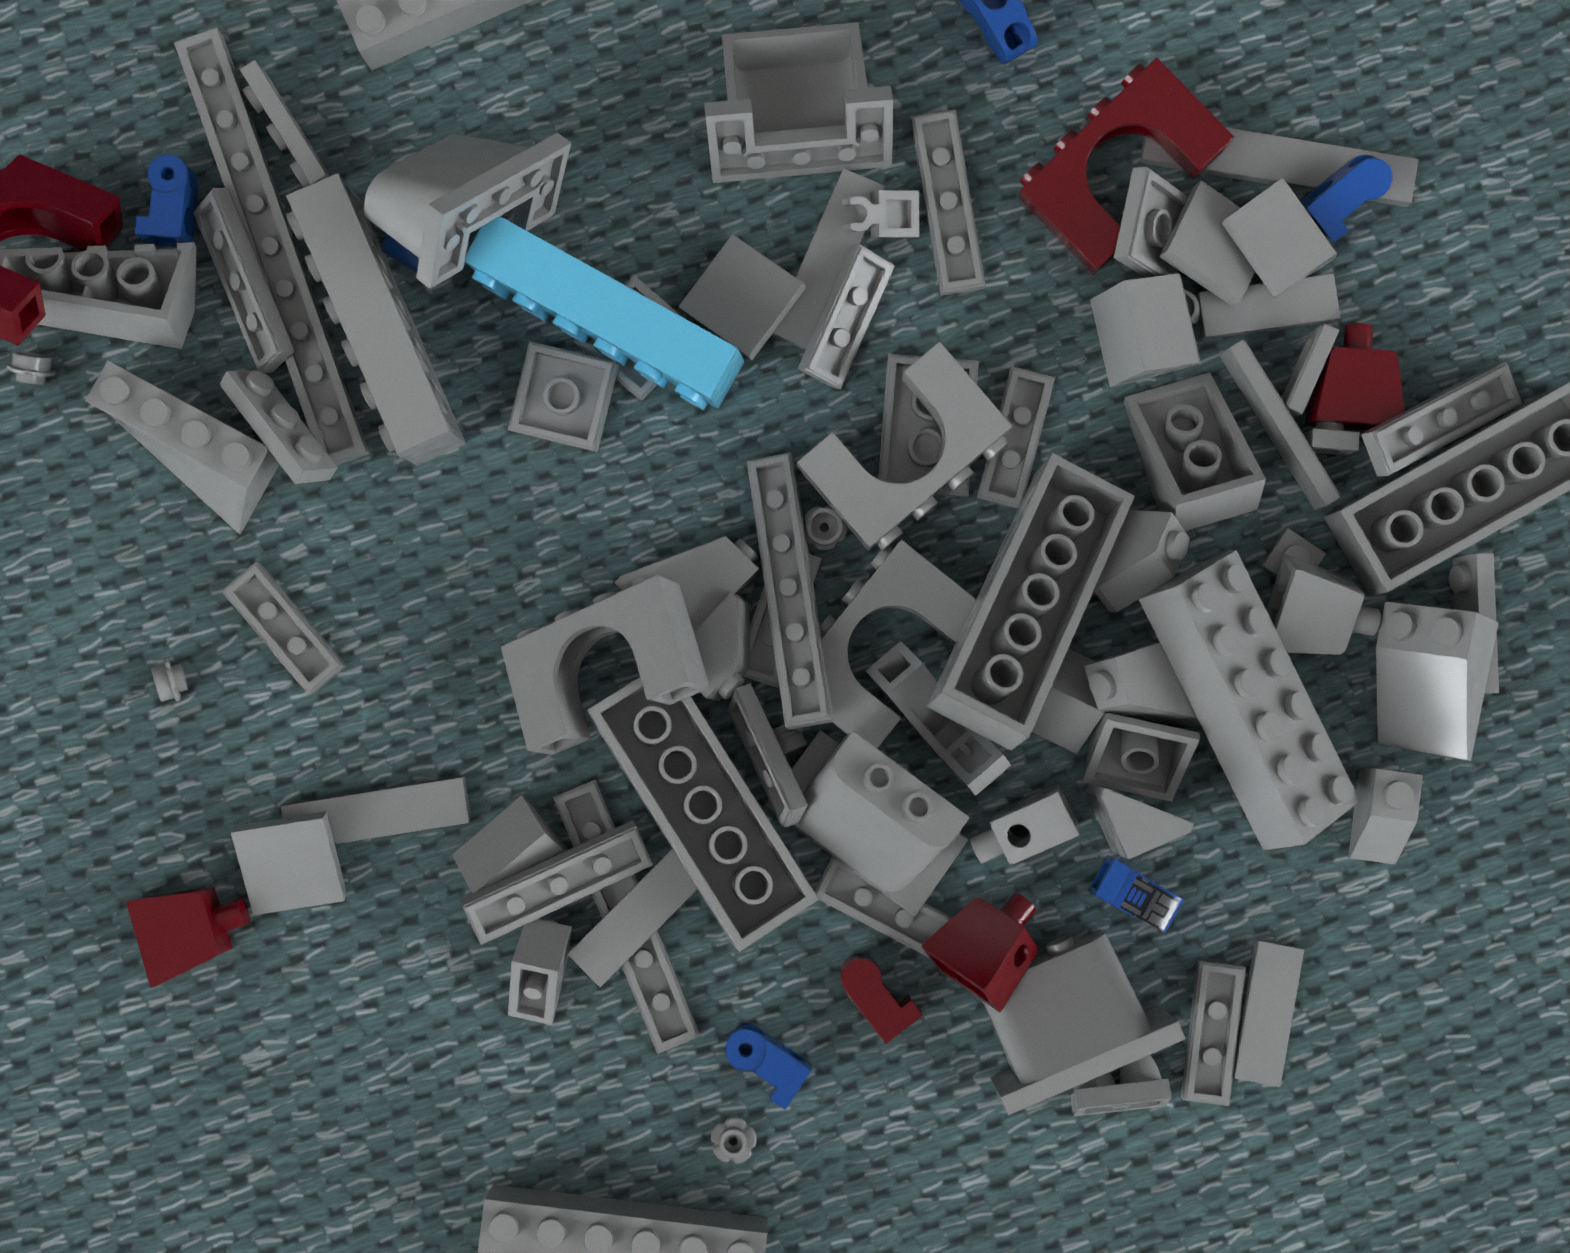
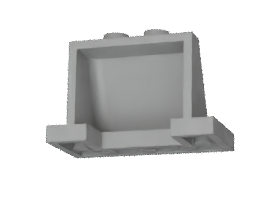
(797, 106)
(459, 186)
(877, 818)
(1073, 1022)

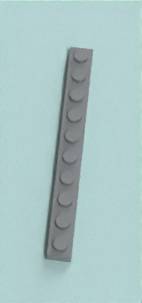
(260, 209)

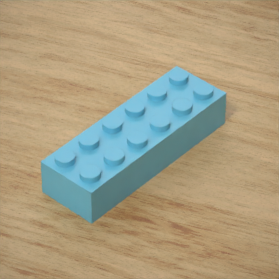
(601, 308)

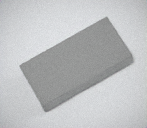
(1308, 368)

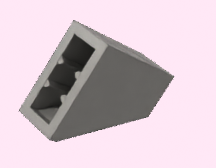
(704, 574)
(1141, 687)

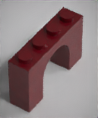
(1149, 106)
(50, 205)

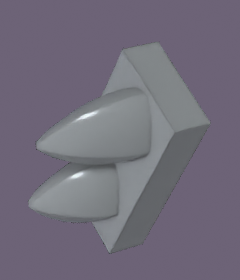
(1138, 1089)

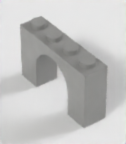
(968, 430)
(900, 582)
(547, 659)

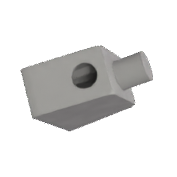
(1317, 609)
(1042, 813)

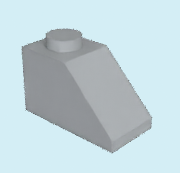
(1141, 557)
(725, 646)
(1384, 814)
(538, 970)

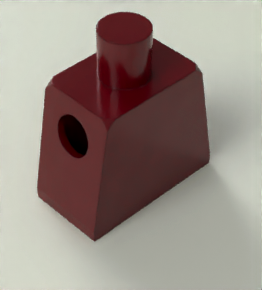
(1357, 383)
(183, 930)
(986, 948)

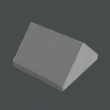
(1279, 238)
(1144, 329)
(1070, 706)
(1138, 756)
(1132, 825)
(507, 846)

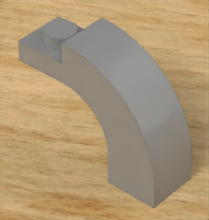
(909, 689)

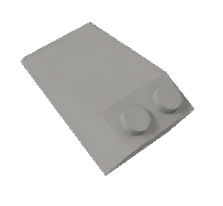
(1194, 452)
(1432, 678)

